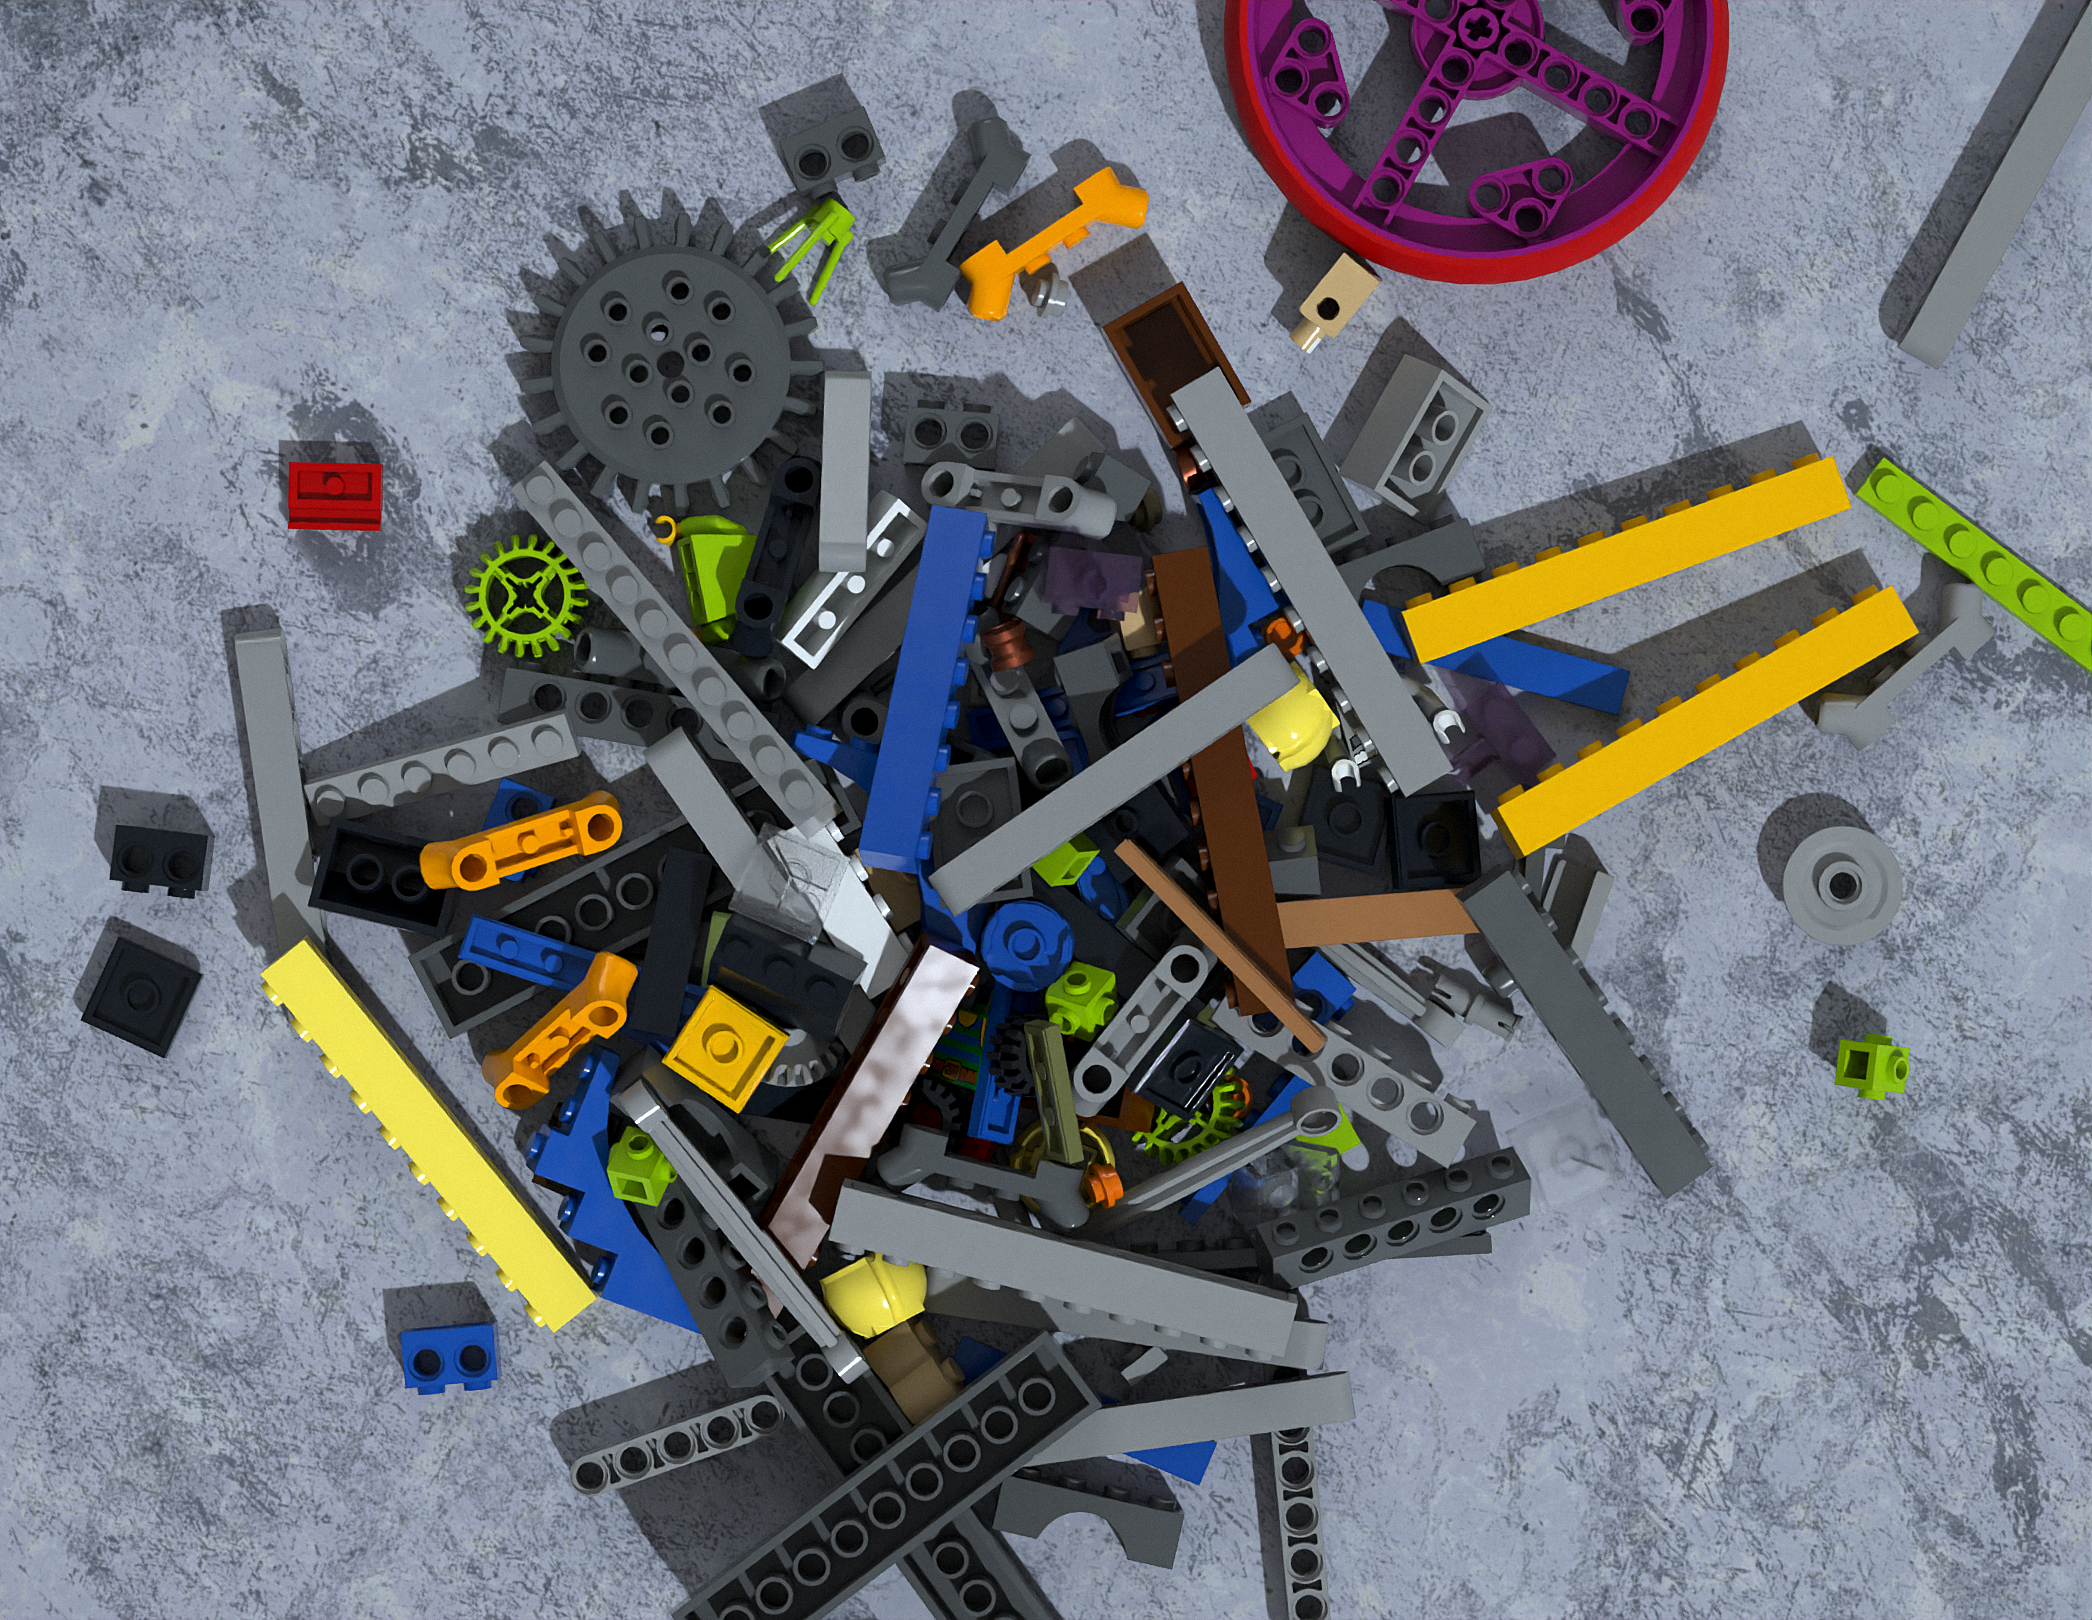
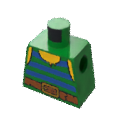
(960, 1051)

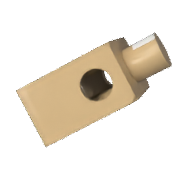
(1348, 284)

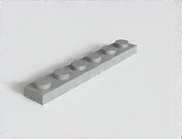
(443, 767)

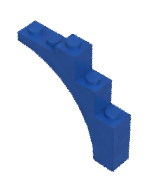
(1238, 583)
(859, 764)
(578, 1157)

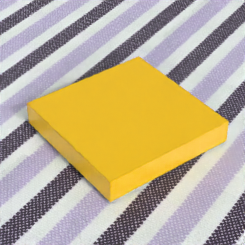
(726, 1048)

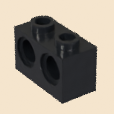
(163, 849)

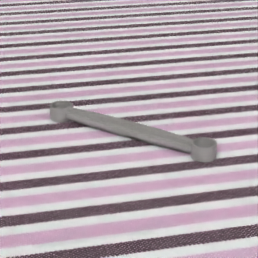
(1383, 983)
(1312, 1114)
(743, 1231)

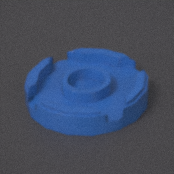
(1028, 944)

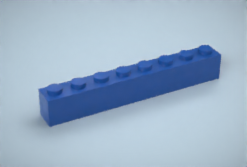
(925, 690)

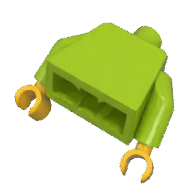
(713, 565)

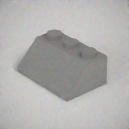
(1415, 439)

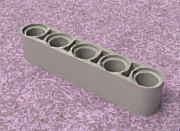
(845, 471)
(658, 1455)

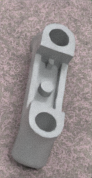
(1021, 500)
(1960, 633)
(1140, 1023)

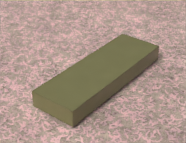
(1053, 1091)

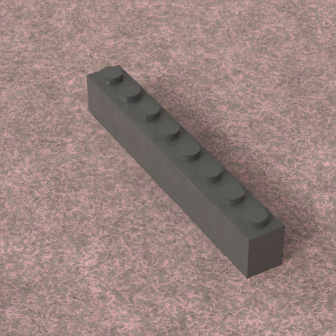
(1584, 1030)

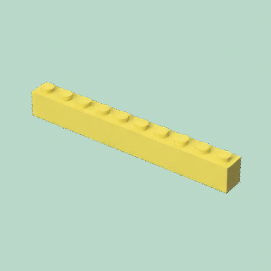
(429, 1134)

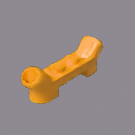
(993, 272)
(523, 844)
(592, 1008)

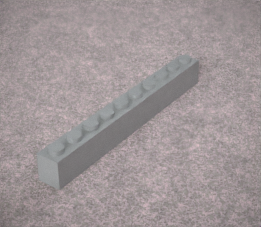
(1309, 582)
(677, 650)
(1064, 1269)

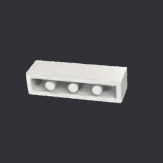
(834, 600)
(860, 922)

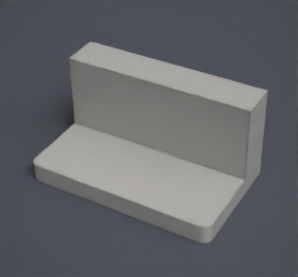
(1576, 904)

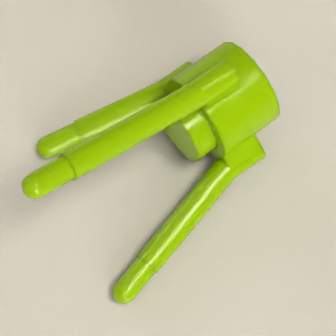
(828, 224)

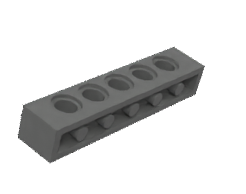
(523, 685)
(1393, 1220)
(700, 1279)

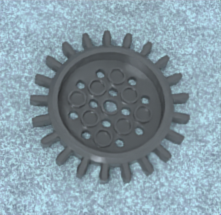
(697, 444)

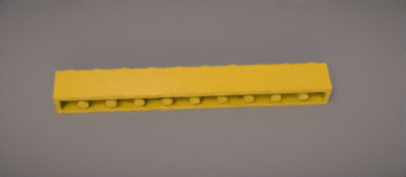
(1622, 560)
(1702, 722)

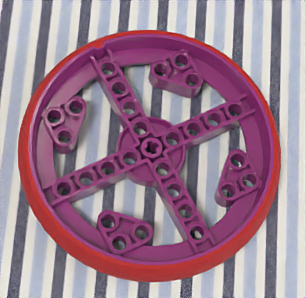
(1490, 244)

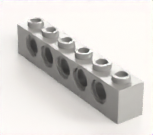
(1438, 1141)

